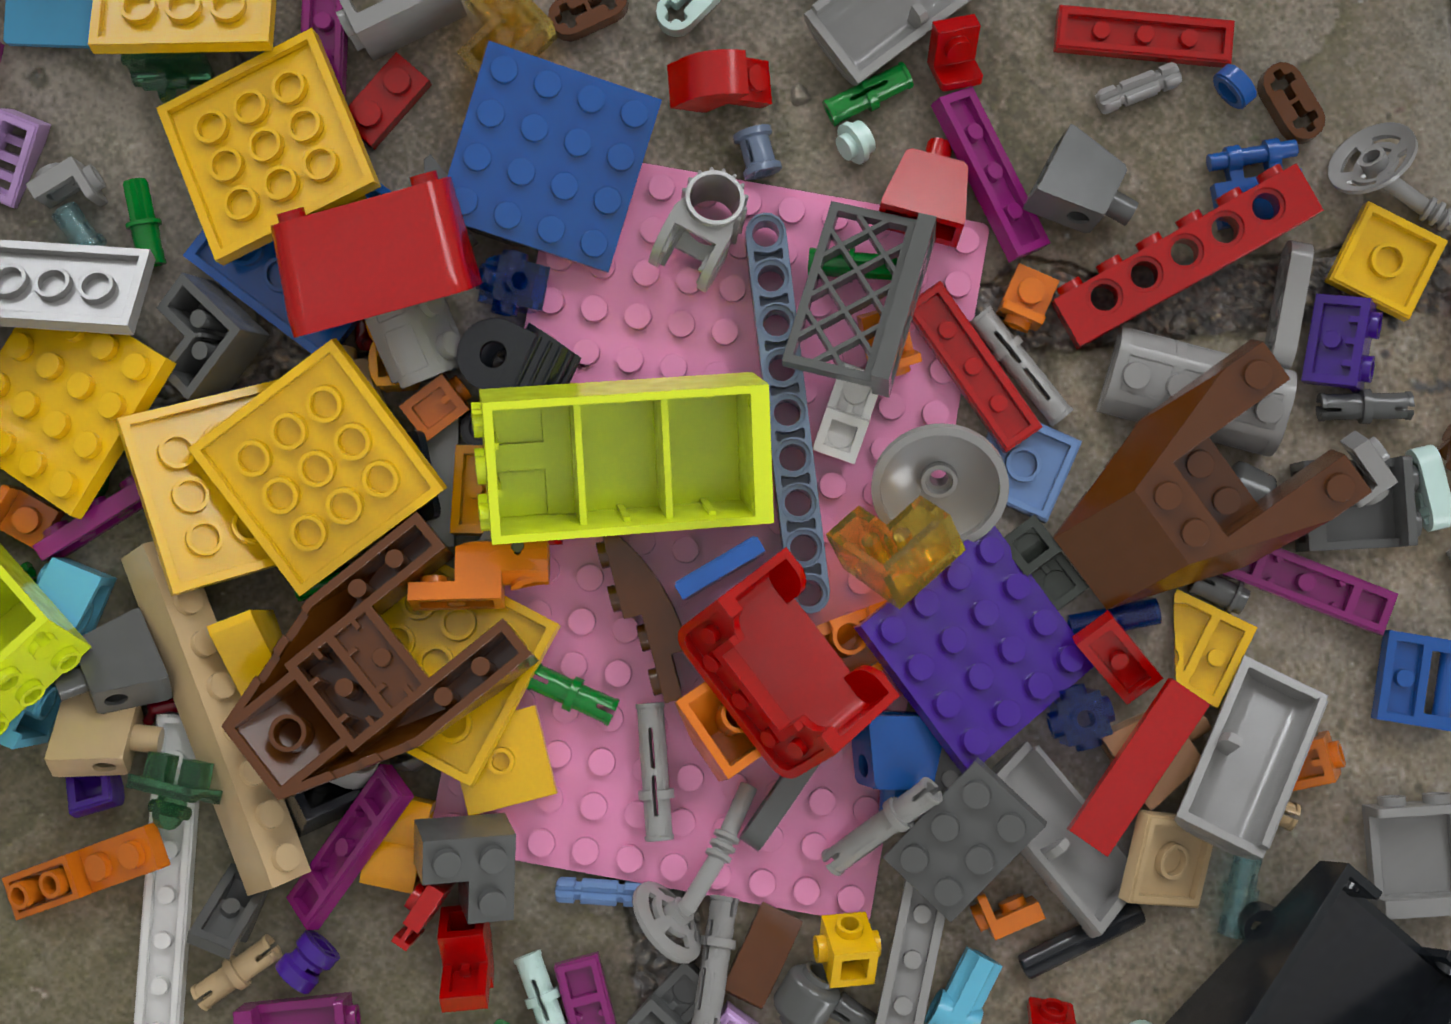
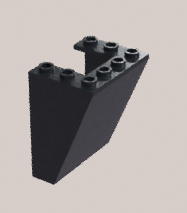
(1326, 961)

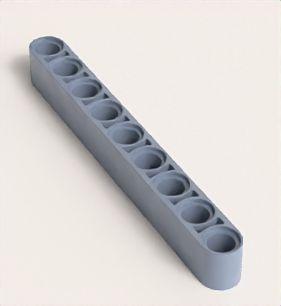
(792, 391)

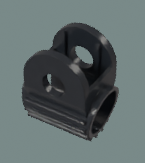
(530, 360)

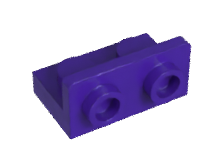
(1341, 342)

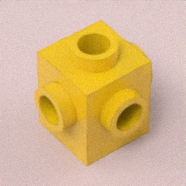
(851, 941)

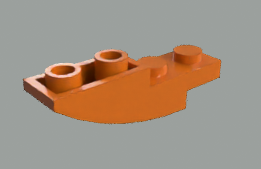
(86, 871)

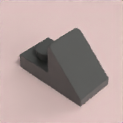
(226, 916)

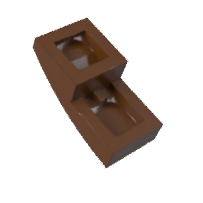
(762, 955)

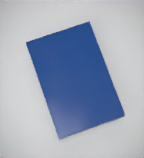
(719, 568)

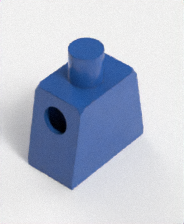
(895, 753)

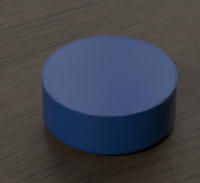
(1234, 86)

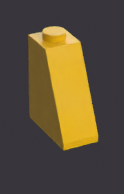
(246, 643)

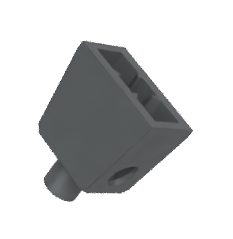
(1080, 185)
(119, 668)

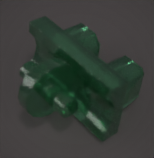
(168, 71)
(159, 779)

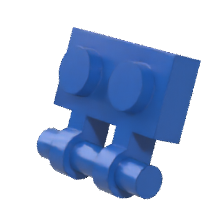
(1232, 161)

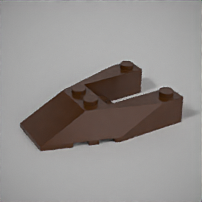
(1176, 508)
(347, 686)

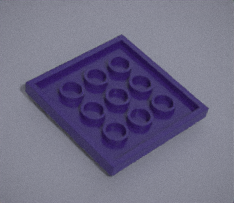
(976, 650)

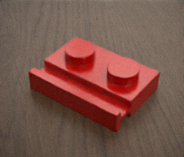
(423, 906)

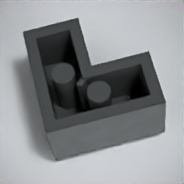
(217, 338)
(476, 854)

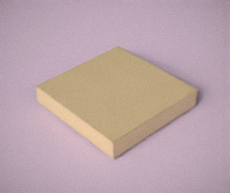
(1164, 863)

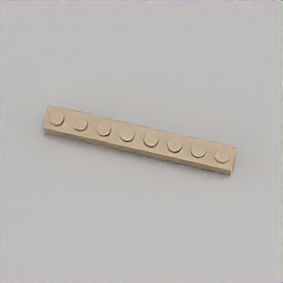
(205, 694)

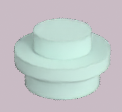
(855, 141)

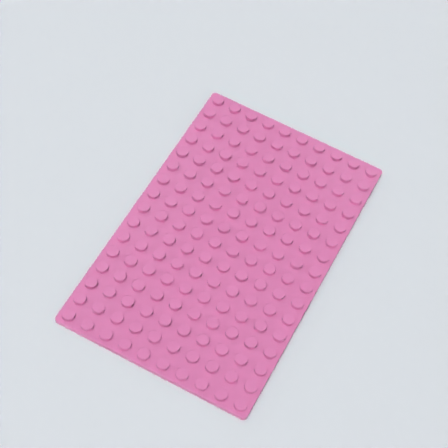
(659, 325)

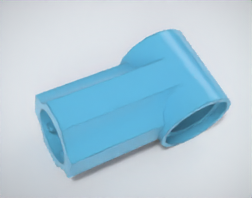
(966, 990)

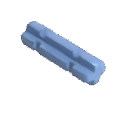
(595, 891)

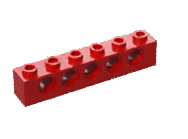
(1292, 206)

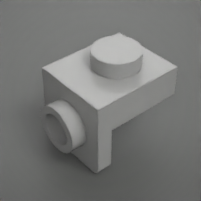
(62, 180)
(1370, 459)

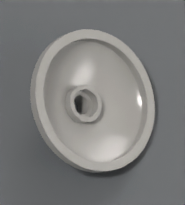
(971, 490)

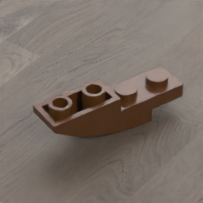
(641, 593)

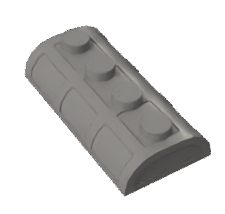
(870, 33)
(416, 341)
(1153, 368)
(1251, 760)
(1070, 867)

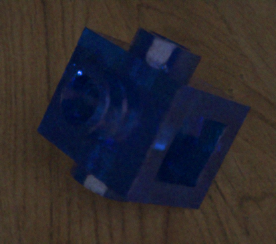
(512, 284)
(1064, 713)

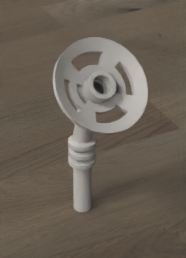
(1381, 170)
(678, 913)

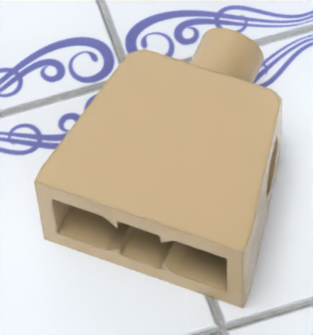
(98, 743)

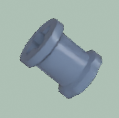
(757, 152)

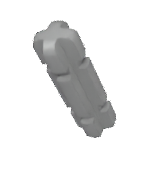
(1138, 88)

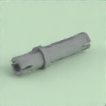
(1052, 408)
(895, 817)
(656, 826)
(715, 959)

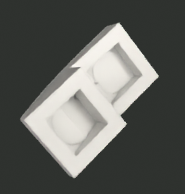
(845, 420)

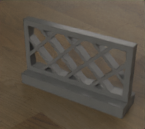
(899, 304)

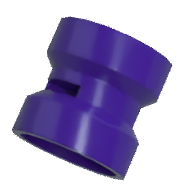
(307, 961)

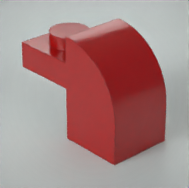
(718, 78)
(466, 961)

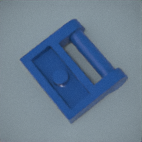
(1404, 680)

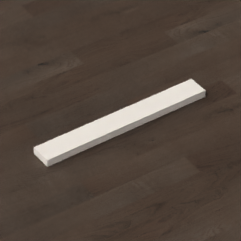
(168, 906)

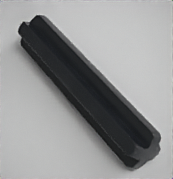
(1076, 942)

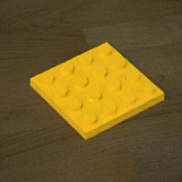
(181, 26)
(267, 144)
(64, 405)
(317, 467)
(189, 518)
(440, 636)

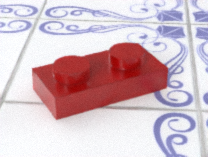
(387, 99)
(1117, 657)

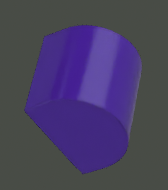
(93, 794)

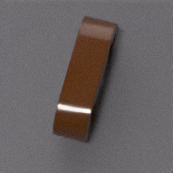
(587, 22)
(1295, 102)

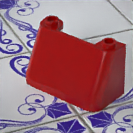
(373, 255)
(781, 671)

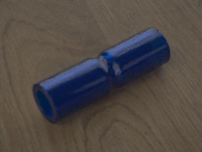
(1130, 615)

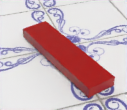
(1143, 36)
(973, 368)
(1138, 766)

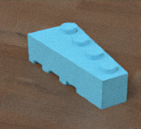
(81, 597)

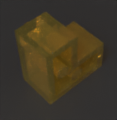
(508, 23)
(899, 555)

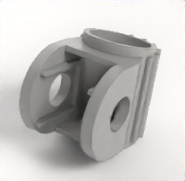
(683, 218)

